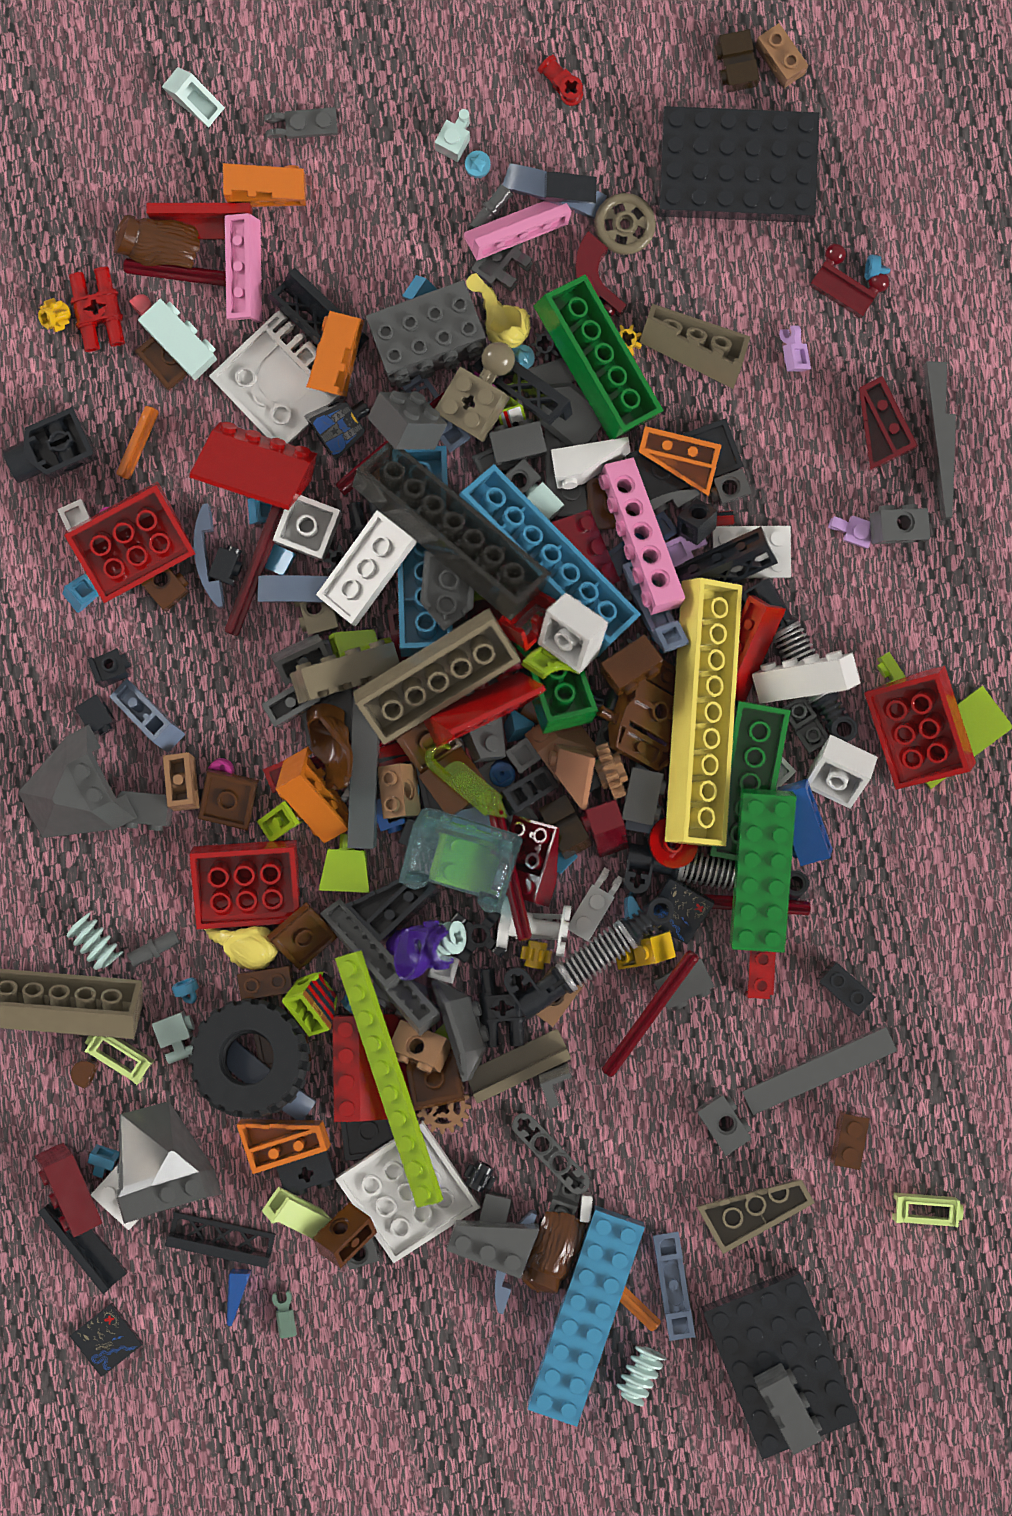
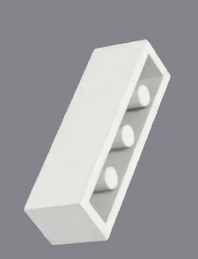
(806, 678)

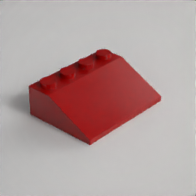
(254, 465)
(130, 542)
(482, 707)
(920, 728)
(245, 883)
(353, 1081)

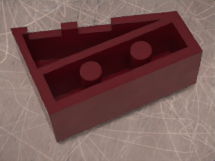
(884, 424)
(586, 537)
(606, 828)
(67, 1190)

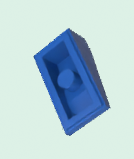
(236, 1286)

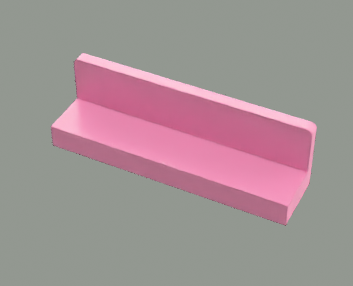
(516, 228)
(243, 267)

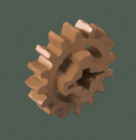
(611, 770)
(451, 1114)

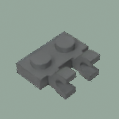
(492, 267)

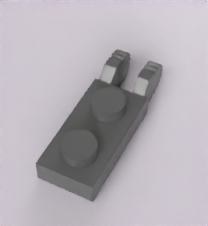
(303, 123)

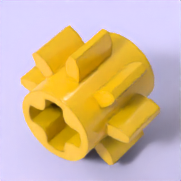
(54, 315)
(629, 333)
(536, 954)

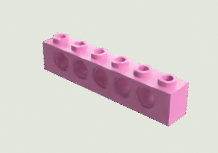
(626, 475)

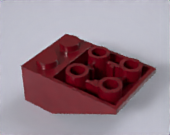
(536, 859)

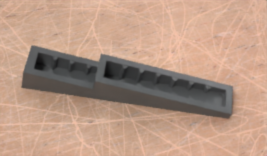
(942, 433)
(363, 783)
(381, 967)
(820, 1069)

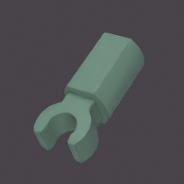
(285, 1316)

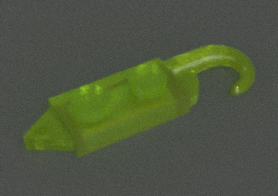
(467, 784)

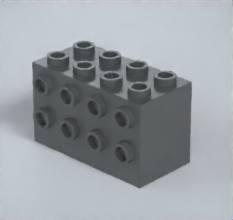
(427, 334)

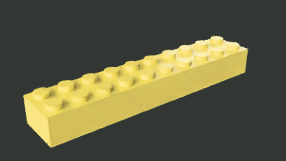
(704, 714)

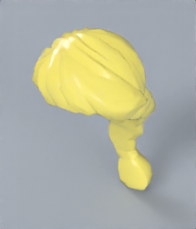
(502, 322)
(246, 947)

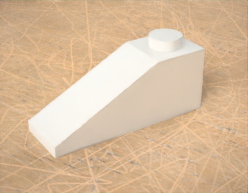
(582, 462)

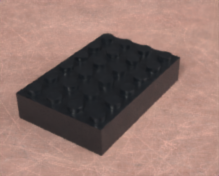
(738, 164)
(775, 1326)

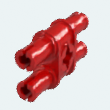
(108, 314)

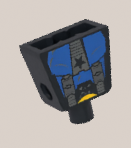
(338, 425)

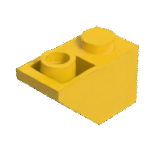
(652, 950)

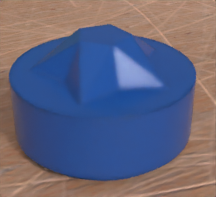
(502, 773)

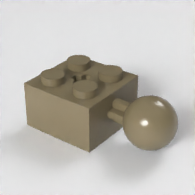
(466, 387)

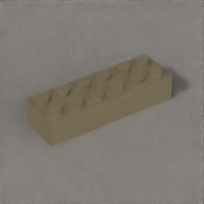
(436, 676)
(70, 1003)

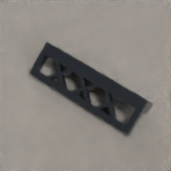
(310, 299)
(537, 388)
(723, 558)
(219, 1249)
(87, 1250)

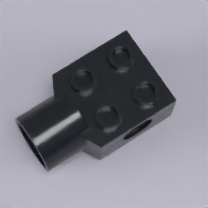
(51, 447)

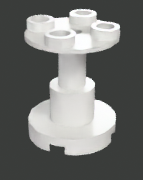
(537, 926)

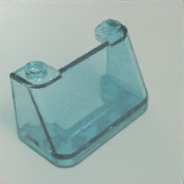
(461, 857)

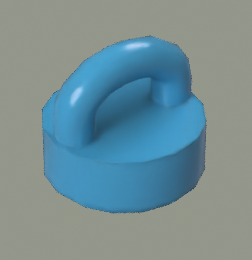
(873, 267)
(186, 987)

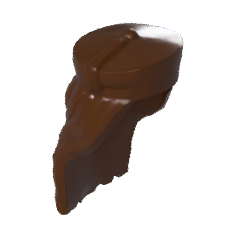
(157, 241)
(331, 743)
(553, 1252)

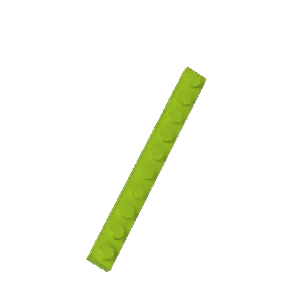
(389, 1079)

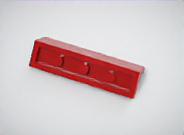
(206, 217)
(757, 629)

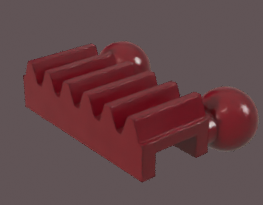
(844, 289)

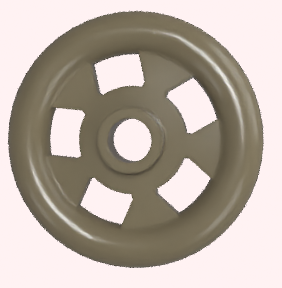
(606, 212)

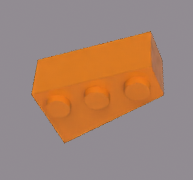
(264, 185)
(336, 354)
(682, 455)
(307, 794)
(279, 1142)

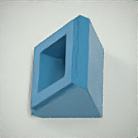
(418, 287)
(517, 726)

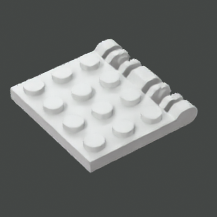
(272, 380)

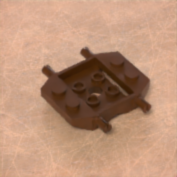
(640, 710)

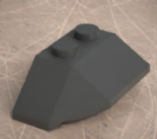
(462, 1026)

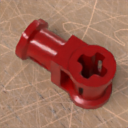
(562, 80)

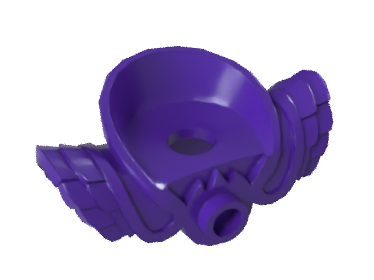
(411, 962)

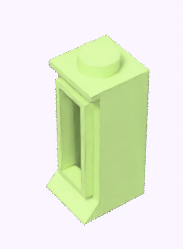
(139, 1070)
(902, 1206)
(295, 1213)

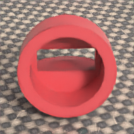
(140, 303)

